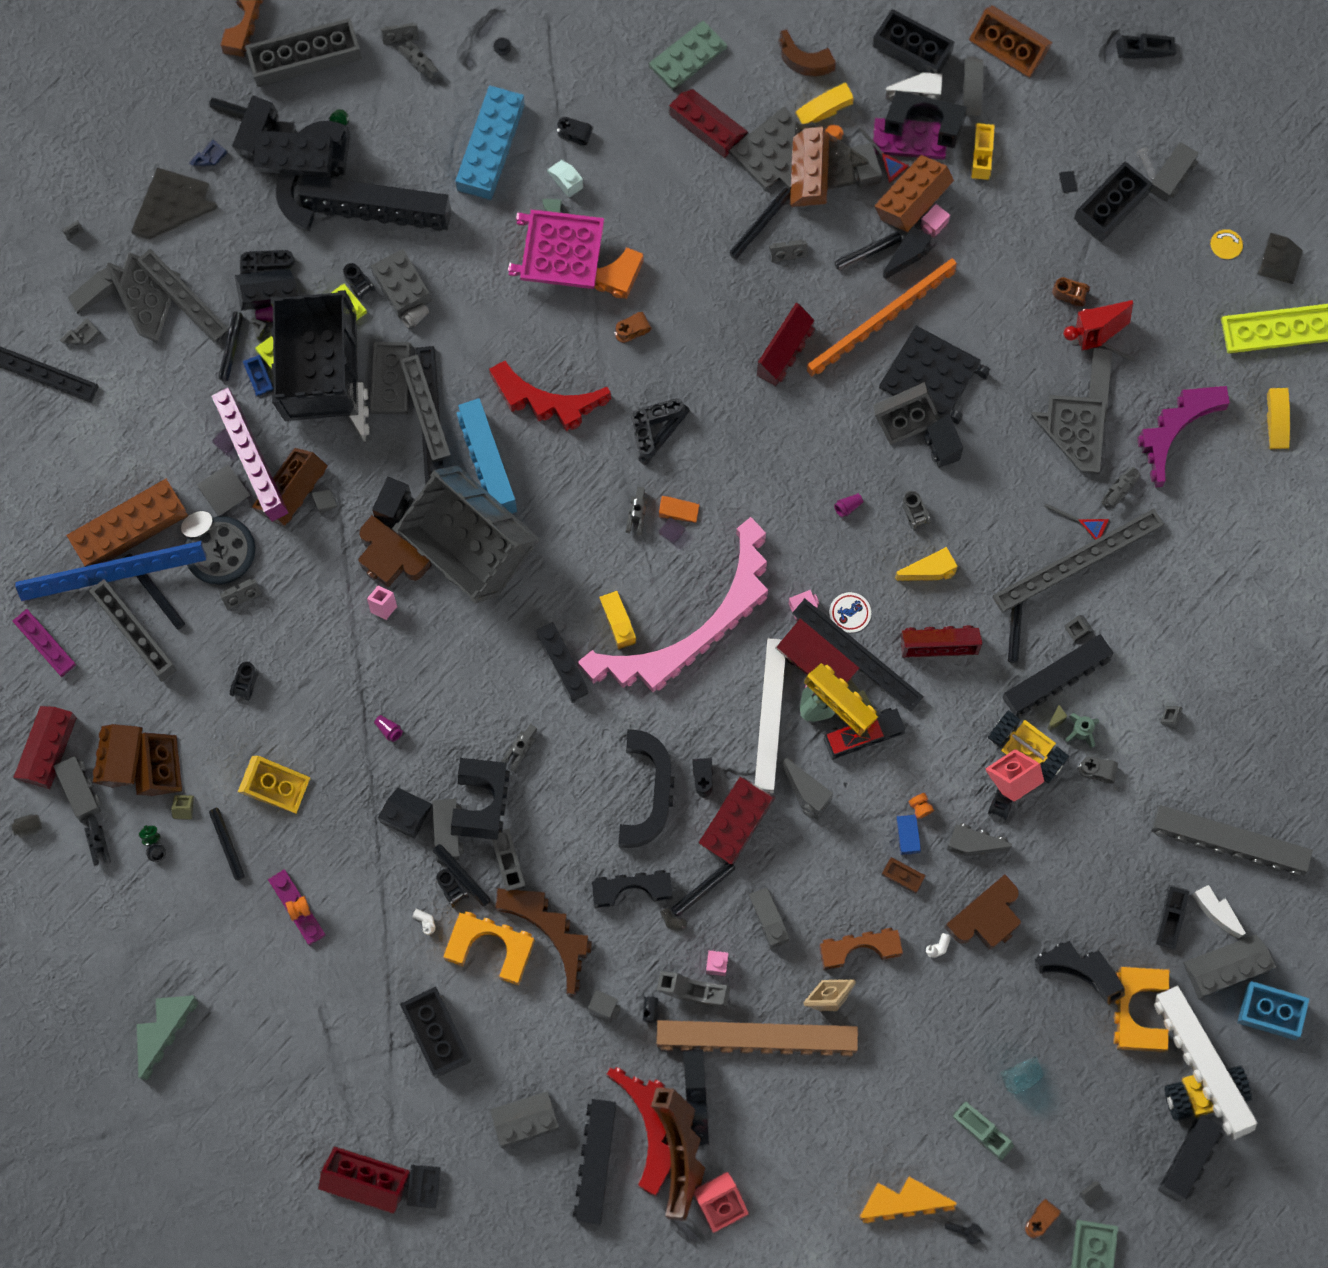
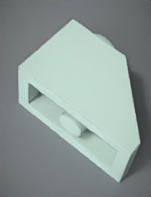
(566, 178)

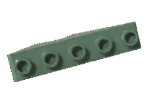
(154, 1037)

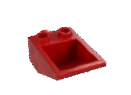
(1099, 324)

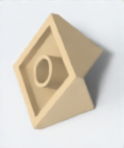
(829, 995)

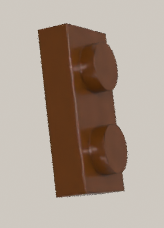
(903, 875)

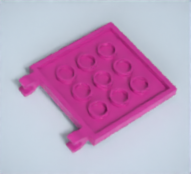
(560, 249)

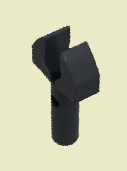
(965, 1231)

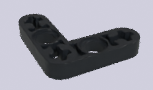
(257, 257)
(649, 419)

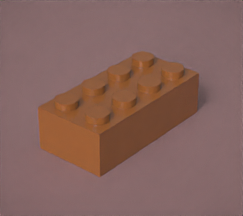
(914, 193)

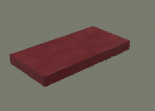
(809, 649)

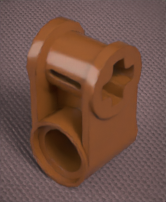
(1072, 291)
(635, 326)
(1043, 1216)

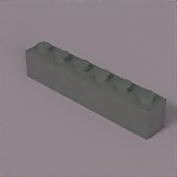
(132, 630)

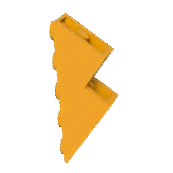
(912, 1198)

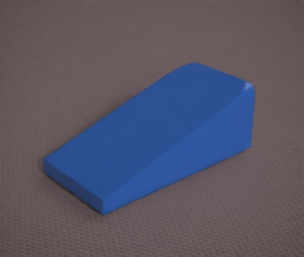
(258, 375)
(908, 835)

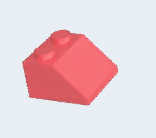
(1015, 774)
(720, 1202)

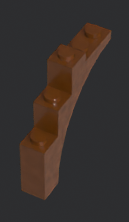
(531, 907)
(683, 1143)

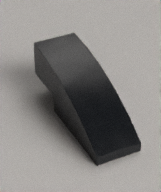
(1145, 46)
(1172, 916)

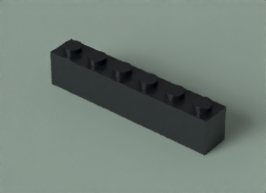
(1058, 675)
(596, 1162)

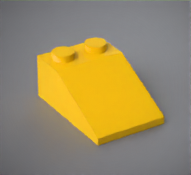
(273, 784)

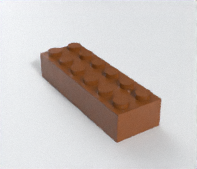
(128, 524)

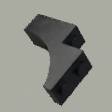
(1091, 969)
(696, 1093)

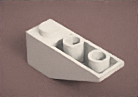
(923, 85)
(359, 421)

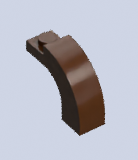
(805, 63)

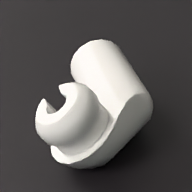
(427, 921)
(940, 948)

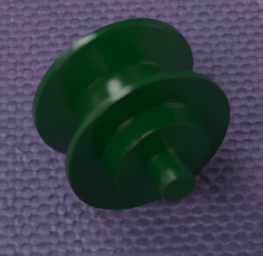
(340, 116)
(149, 835)

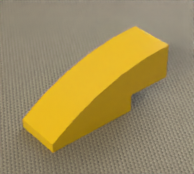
(825, 104)
(982, 151)
(1278, 418)

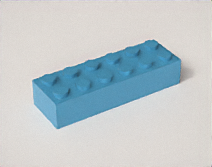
(490, 142)
(485, 453)

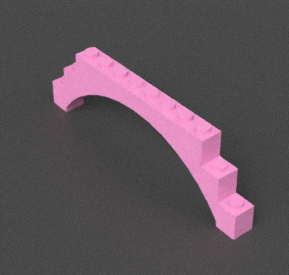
(661, 665)

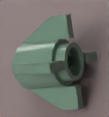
(813, 708)
(1081, 733)

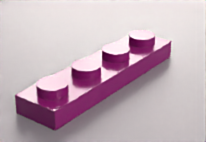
(44, 643)
(287, 892)

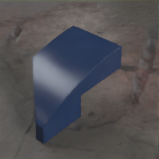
(210, 156)

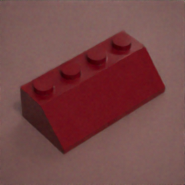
(706, 121)
(785, 345)
(940, 642)
(45, 746)
(363, 1179)

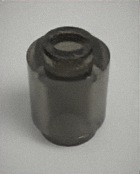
(26, 825)

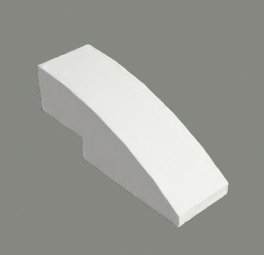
(1218, 912)

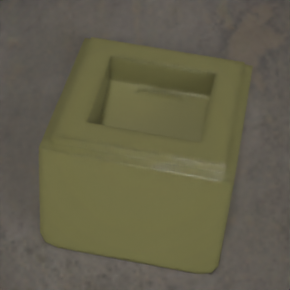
(1058, 718)
(182, 807)

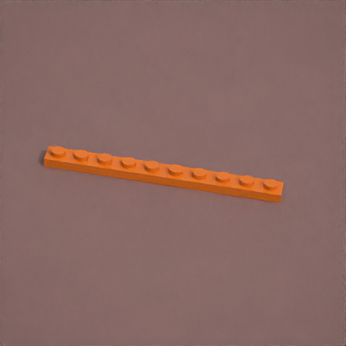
(877, 321)

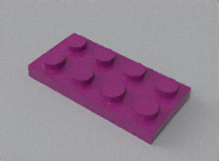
(917, 140)

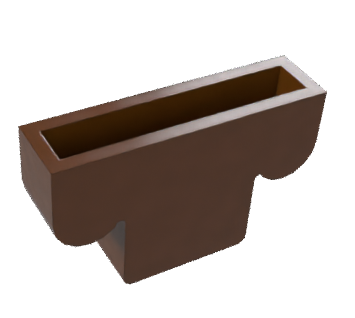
(389, 554)
(988, 916)

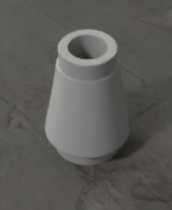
(414, 316)

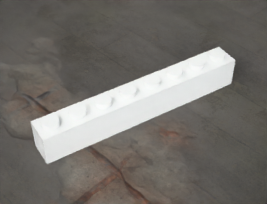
(1205, 1062)

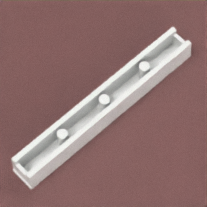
(770, 717)

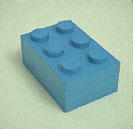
(1273, 1010)

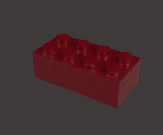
(736, 820)

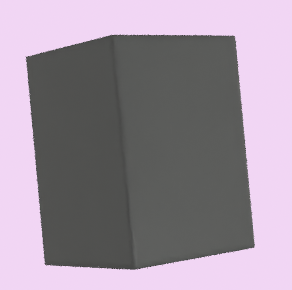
(1171, 716)

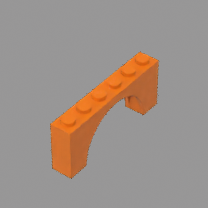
(620, 275)

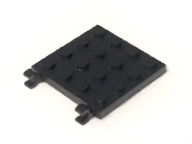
(936, 363)

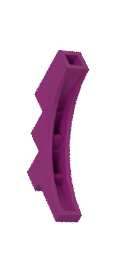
(1191, 406)

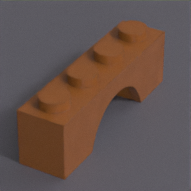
(238, 37)
(885, 944)

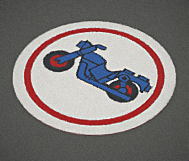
(850, 612)

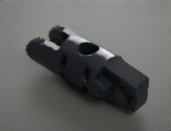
(95, 832)

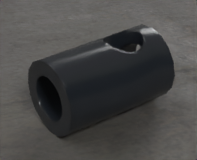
(650, 1009)

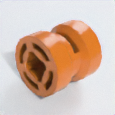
(921, 805)
(298, 908)

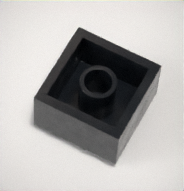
(392, 502)

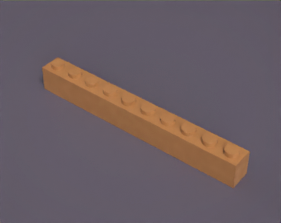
(757, 1037)

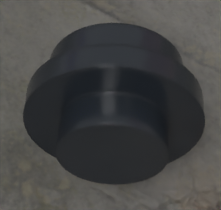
(502, 46)
(156, 852)

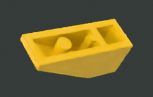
(933, 567)
(618, 620)

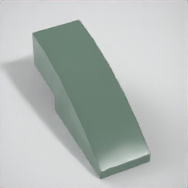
(983, 1131)

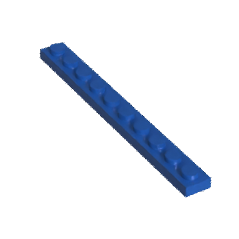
(111, 571)

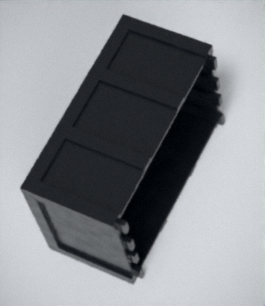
(315, 356)

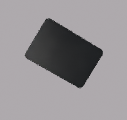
(1068, 181)

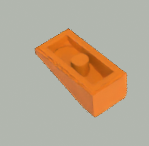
(678, 509)

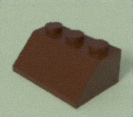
(117, 755)
(158, 765)

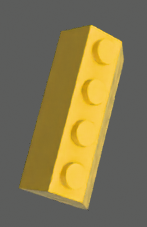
(841, 699)

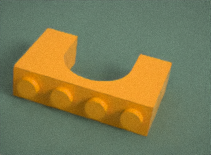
(470, 928)
(1129, 1034)

